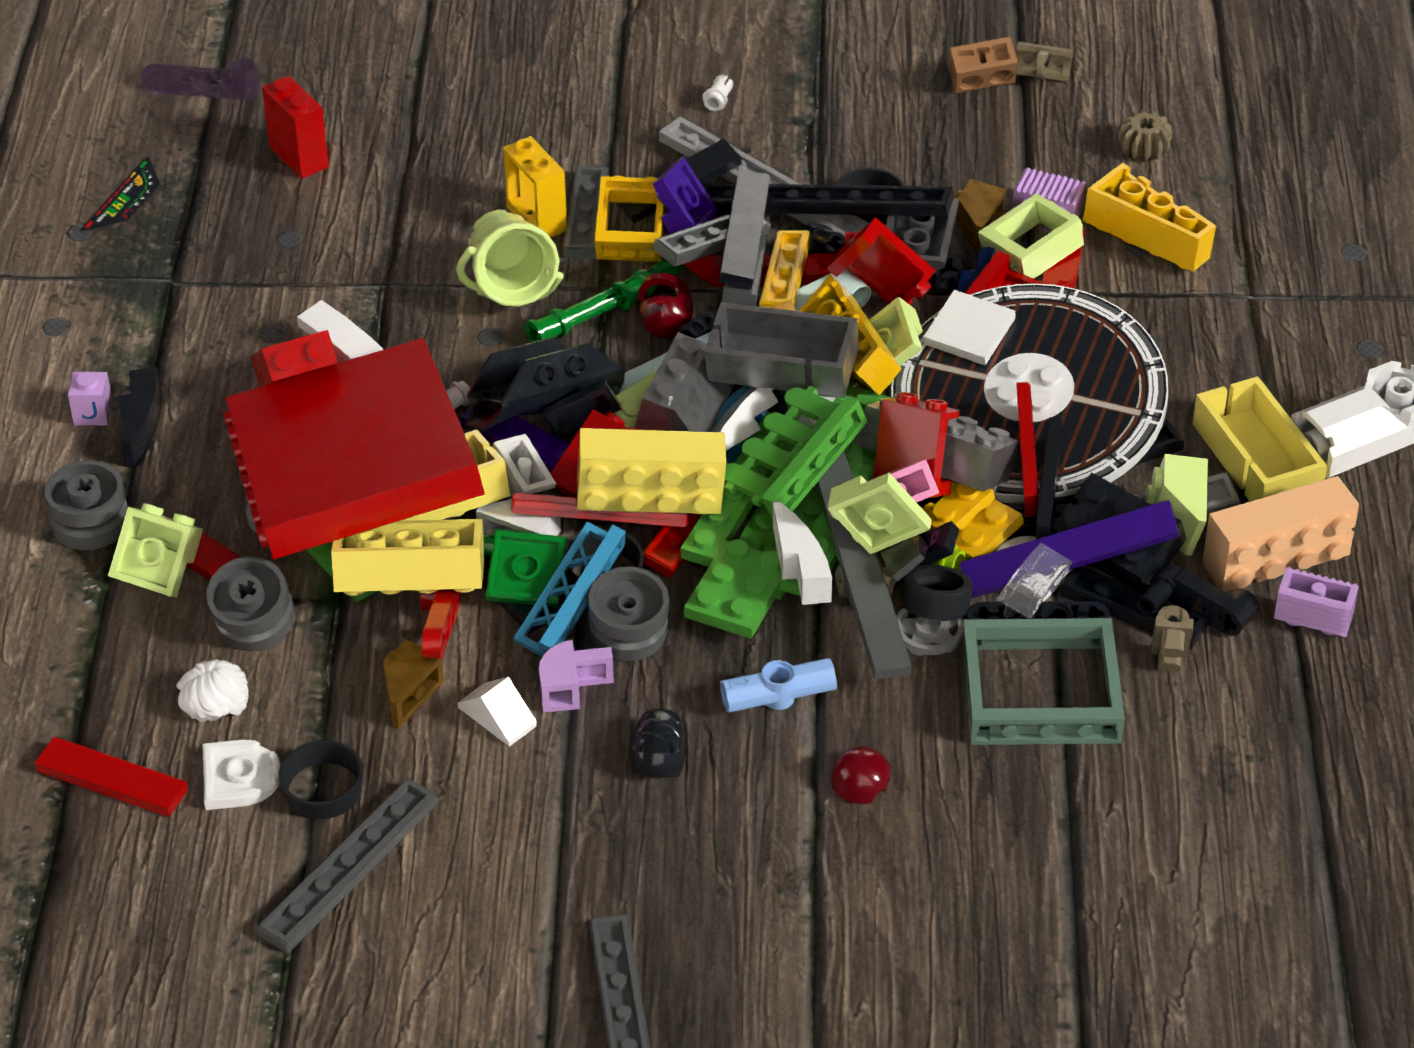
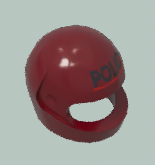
(664, 314)

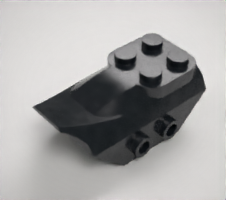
(534, 377)

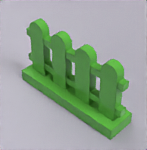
(811, 457)

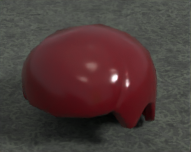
(860, 774)

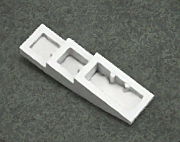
(346, 337)
(739, 420)

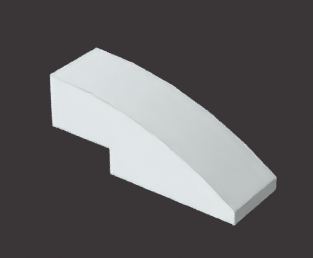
(801, 556)

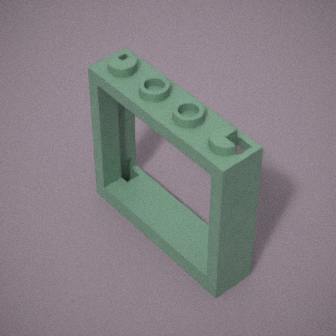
(1042, 725)

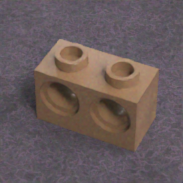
(982, 65)

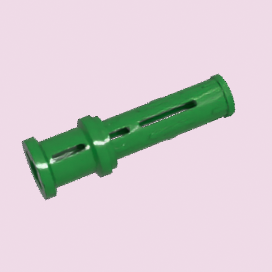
(629, 288)
(560, 321)

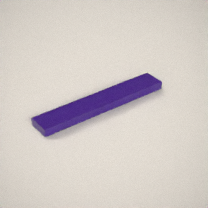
(1080, 545)

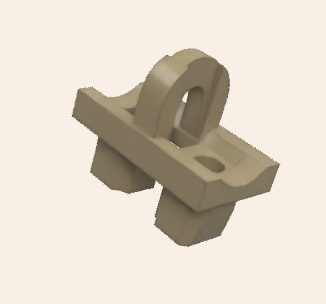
(1034, 56)
(1170, 638)

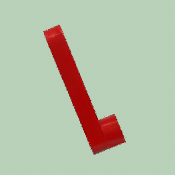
(443, 611)

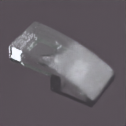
(1034, 580)

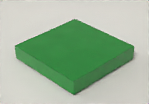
(523, 566)

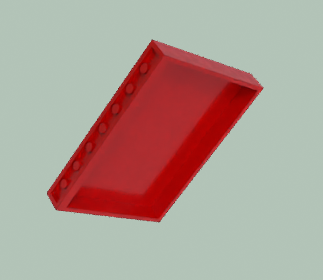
(349, 448)

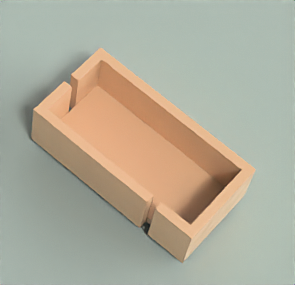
(1279, 533)

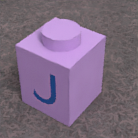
(90, 398)

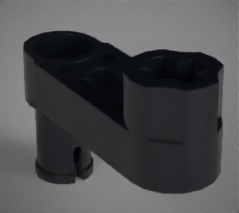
(1181, 587)

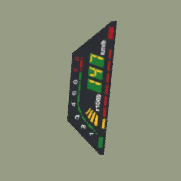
(127, 197)

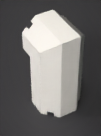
(1362, 421)

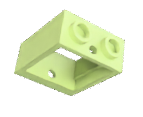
(1044, 253)

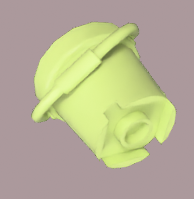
(511, 260)

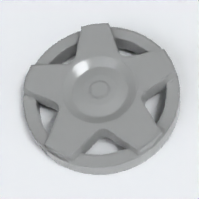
(929, 635)

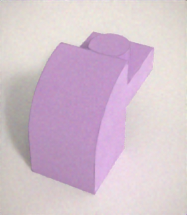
(565, 670)

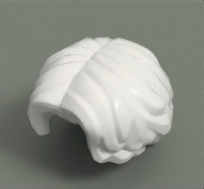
(213, 690)

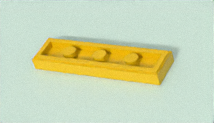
(785, 268)

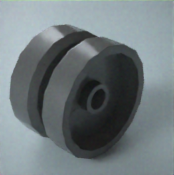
(86, 504)
(250, 603)
(628, 613)

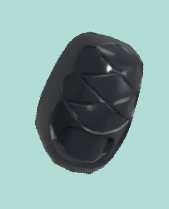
(658, 745)

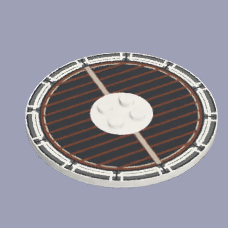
(1082, 366)

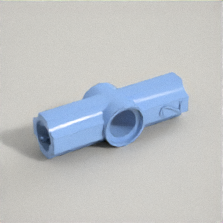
(778, 685)

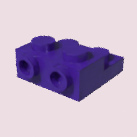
(684, 197)

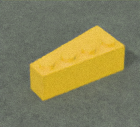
(1148, 219)
(874, 362)

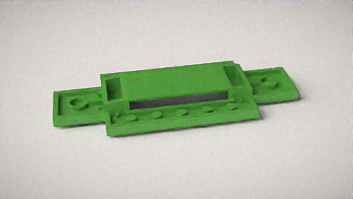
(746, 572)

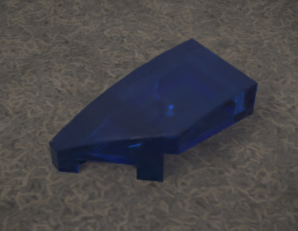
(969, 276)

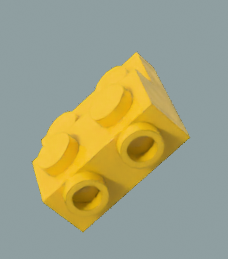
(980, 519)

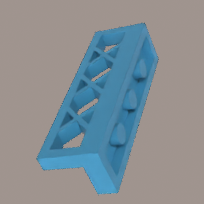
(576, 600)

